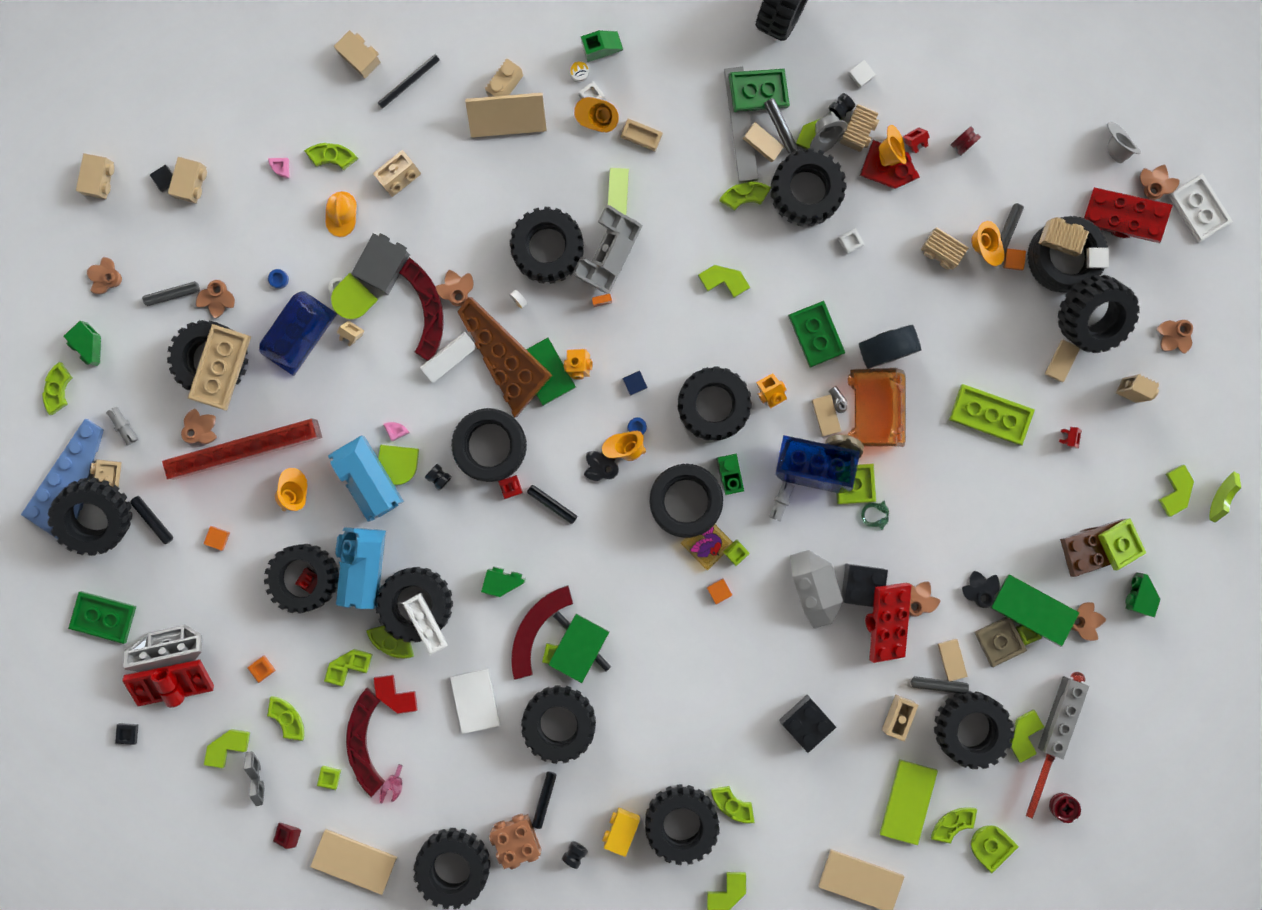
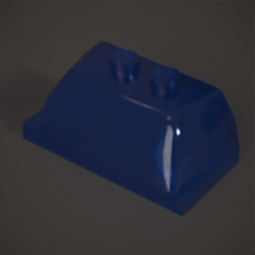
(296, 331)
(817, 465)

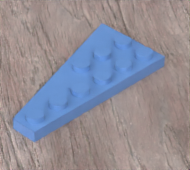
(71, 466)

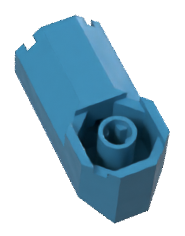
(365, 478)
(360, 568)

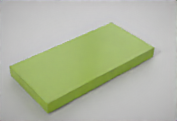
(991, 414)
(908, 802)

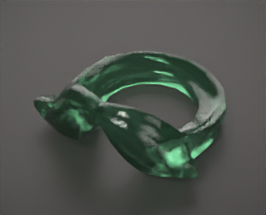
(881, 507)

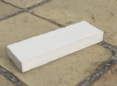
(448, 357)
(425, 624)

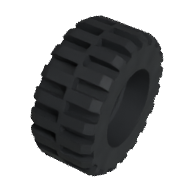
(779, 17)
(825, 170)
(531, 225)
(1113, 326)
(184, 349)
(740, 403)
(77, 536)
(395, 584)
(996, 740)
(550, 748)
(688, 849)
(451, 893)

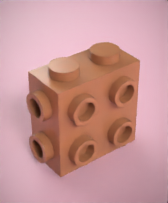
(515, 841)

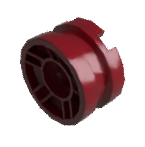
(965, 140)
(1059, 801)

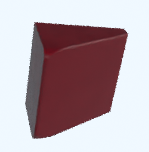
(287, 836)

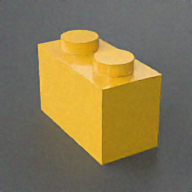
(621, 831)

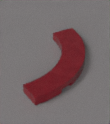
(431, 306)
(530, 626)
(357, 743)

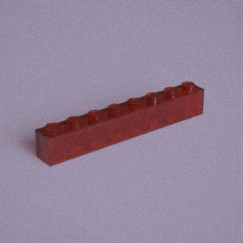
(242, 449)

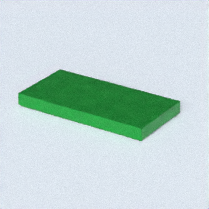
(1035, 610)

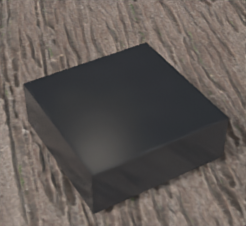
(162, 177)
(126, 733)

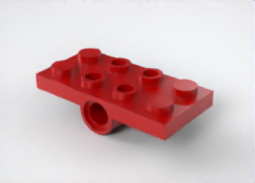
(1128, 215)
(889, 622)
(168, 683)

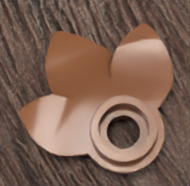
(1159, 181)
(103, 276)
(455, 285)
(215, 301)
(1174, 337)
(200, 425)
(922, 597)
(1088, 621)

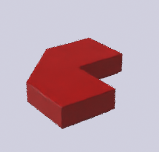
(398, 702)

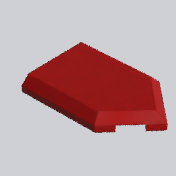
(891, 176)

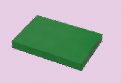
(755, 87)
(816, 334)
(560, 382)
(102, 617)
(578, 648)

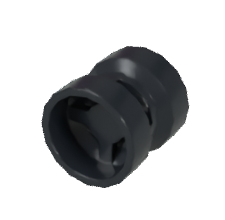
(842, 106)
(438, 477)
(574, 854)

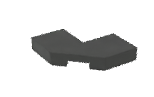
(257, 788)

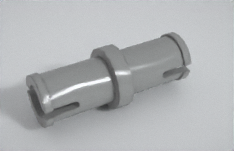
(122, 425)
(781, 501)

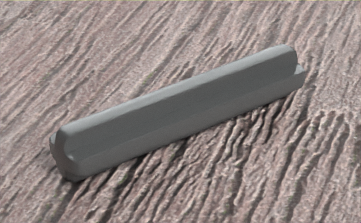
(780, 125)
(1011, 224)
(171, 293)
(939, 685)

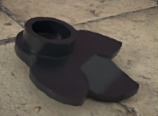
(598, 465)
(981, 586)

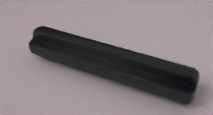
(552, 504)
(151, 519)
(544, 800)

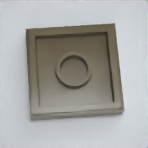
(1000, 641)

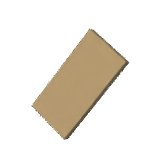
(506, 114)
(219, 367)
(353, 861)
(861, 880)

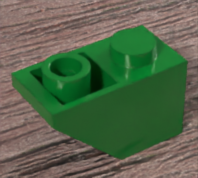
(600, 44)
(85, 341)
(730, 474)
(499, 583)
(1143, 596)

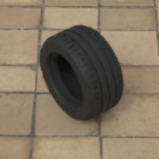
(1044, 269)
(462, 436)
(692, 473)

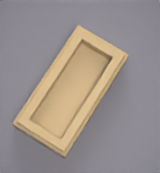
(641, 135)
(763, 142)
(1062, 361)
(826, 415)
(952, 660)

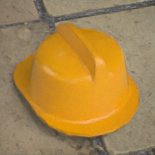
(596, 114)
(892, 148)
(341, 214)
(988, 243)
(625, 446)
(291, 490)

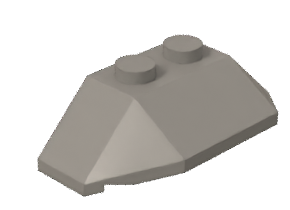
(816, 588)
(163, 649)

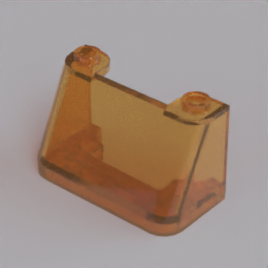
(879, 406)

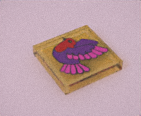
(708, 547)

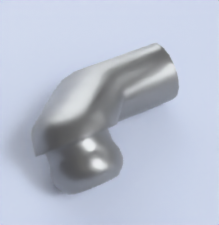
(840, 401)

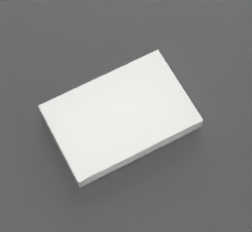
(1200, 208)
(475, 701)

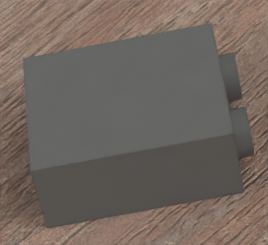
(381, 262)

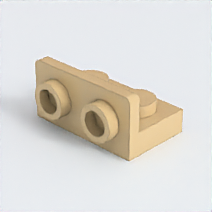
(397, 173)
(106, 471)

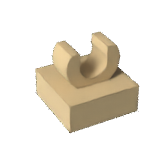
(350, 332)

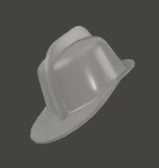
(828, 132)
(1120, 145)

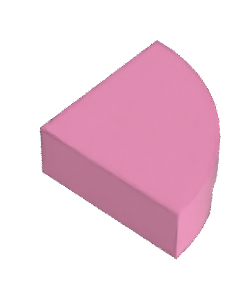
(280, 166)
(395, 430)

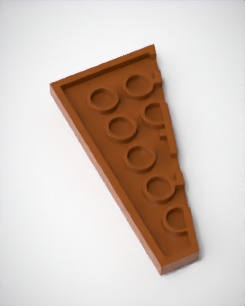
(507, 360)

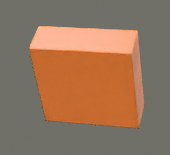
(1014, 259)
(602, 300)
(216, 538)
(719, 591)
(261, 669)

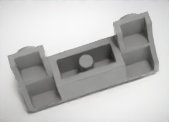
(611, 252)

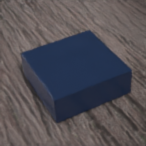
(635, 383)

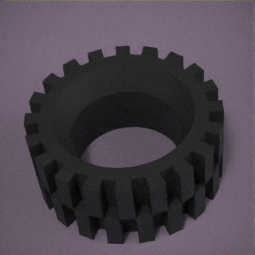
(325, 578)

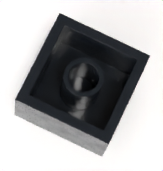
(860, 584)
(807, 723)

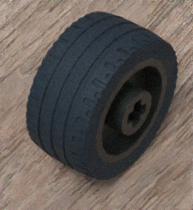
(889, 346)

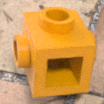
(578, 364)
(771, 390)

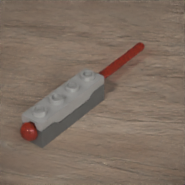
(1059, 729)

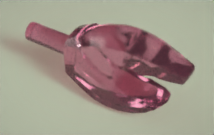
(394, 784)

